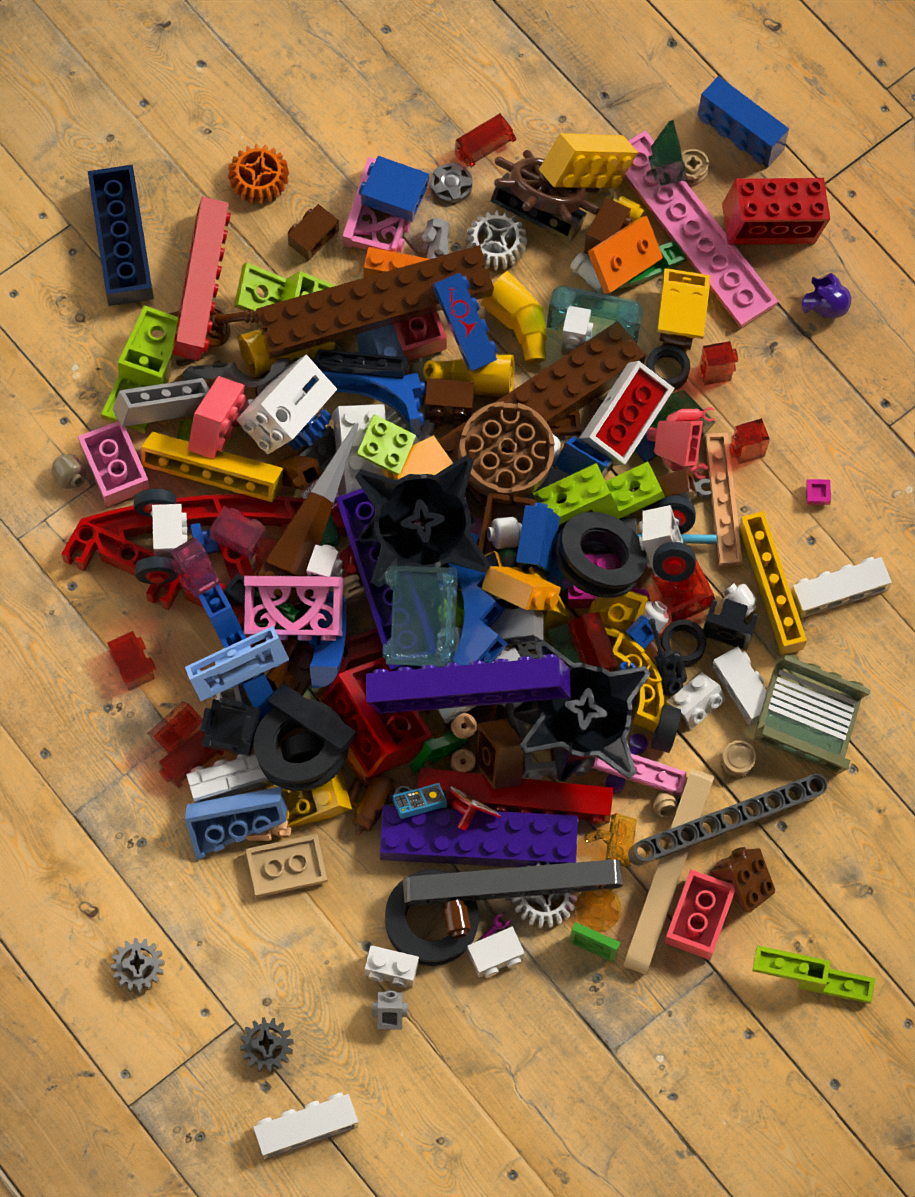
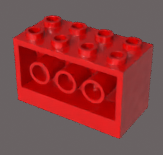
(775, 211)
(382, 739)

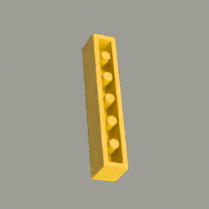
(224, 471)
(772, 583)

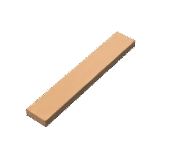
(723, 500)

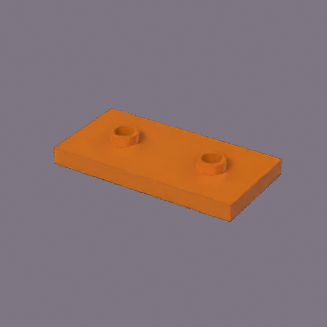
(625, 254)

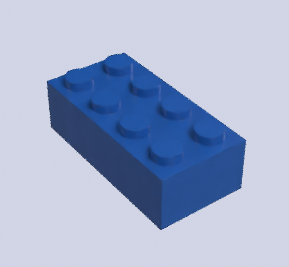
(742, 122)

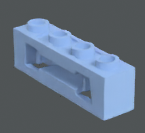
(237, 663)

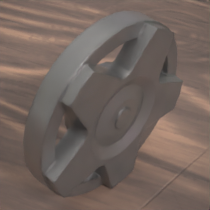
(451, 182)

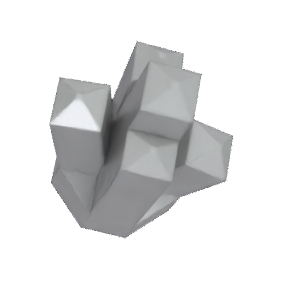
(435, 238)

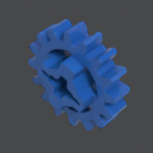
(311, 431)

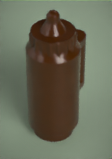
(372, 802)

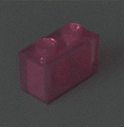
(237, 532)
(194, 567)

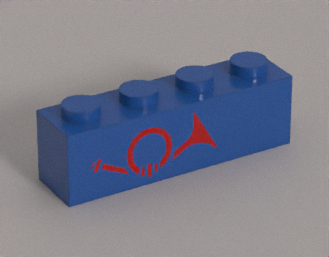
(464, 321)

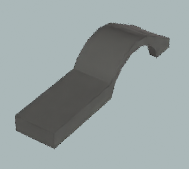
(232, 371)

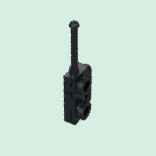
(666, 664)

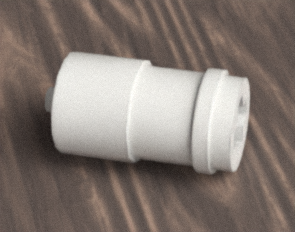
(583, 267)

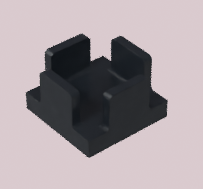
(729, 625)
(230, 726)

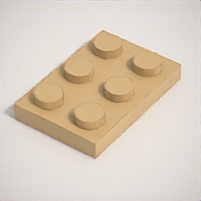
(286, 865)

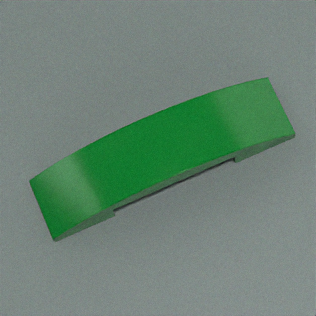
(672, 257)

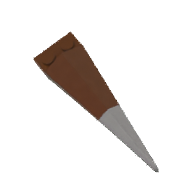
(296, 544)

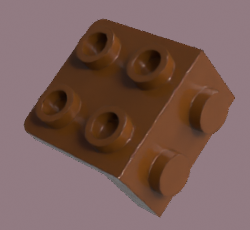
(748, 875)

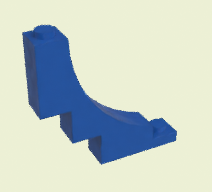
(481, 611)
(229, 633)

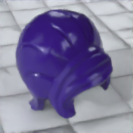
(829, 297)

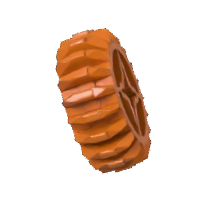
(274, 180)

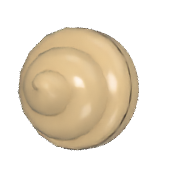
(665, 805)

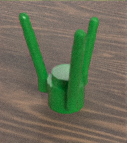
(287, 610)

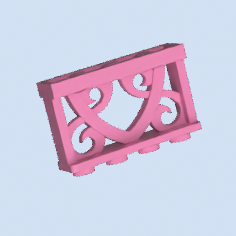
(357, 226)
(320, 587)

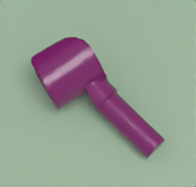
(496, 926)

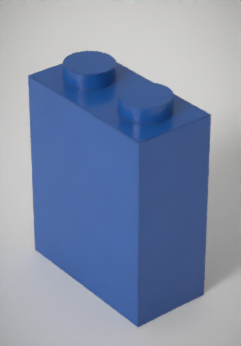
(394, 188)
(538, 537)

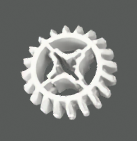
(495, 252)
(547, 915)

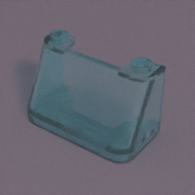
(621, 309)
(422, 615)

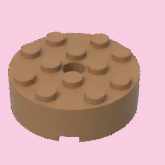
(513, 428)

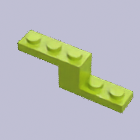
(813, 974)

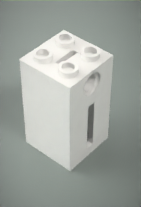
(283, 405)

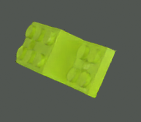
(274, 287)
(144, 358)
(590, 491)

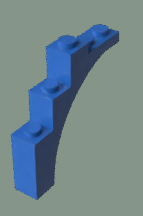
(400, 394)

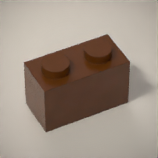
(313, 231)

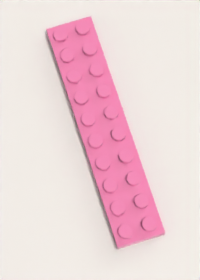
(700, 239)

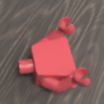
(679, 439)

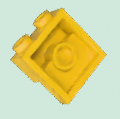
(619, 612)

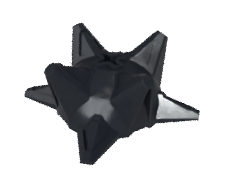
(434, 503)
(587, 723)

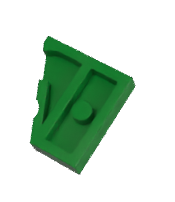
(436, 750)

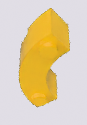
(650, 697)

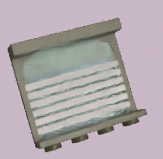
(810, 713)

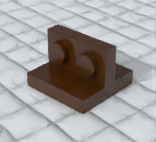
(295, 671)

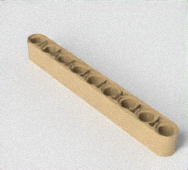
(666, 876)

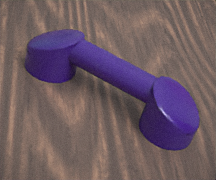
(637, 745)

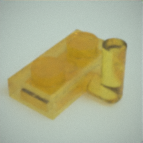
(619, 838)

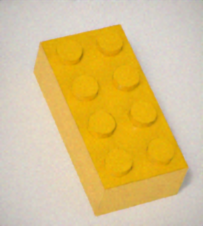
(588, 161)

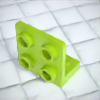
(385, 444)

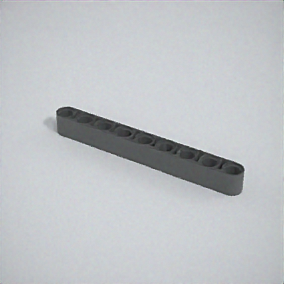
(719, 826)
(512, 882)

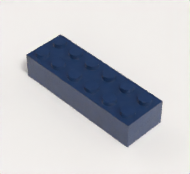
(120, 235)

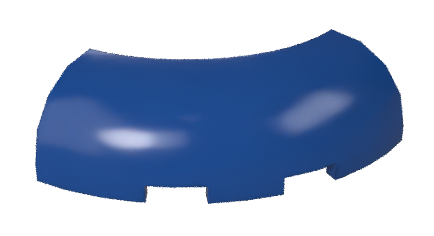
(328, 654)

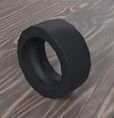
(673, 352)
(689, 626)
(667, 728)
(301, 747)

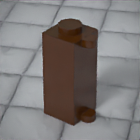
(299, 471)
(676, 484)

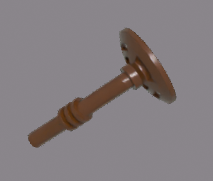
(220, 318)

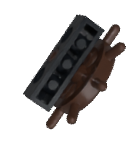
(538, 200)

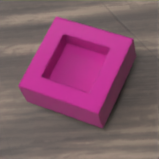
(818, 492)

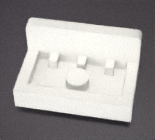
(697, 699)

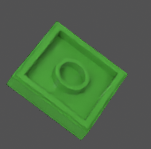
(594, 942)

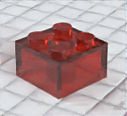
(686, 596)

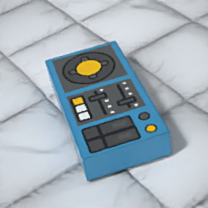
(419, 801)

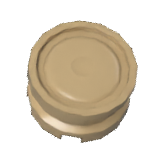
(696, 166)
(352, 589)
(738, 759)

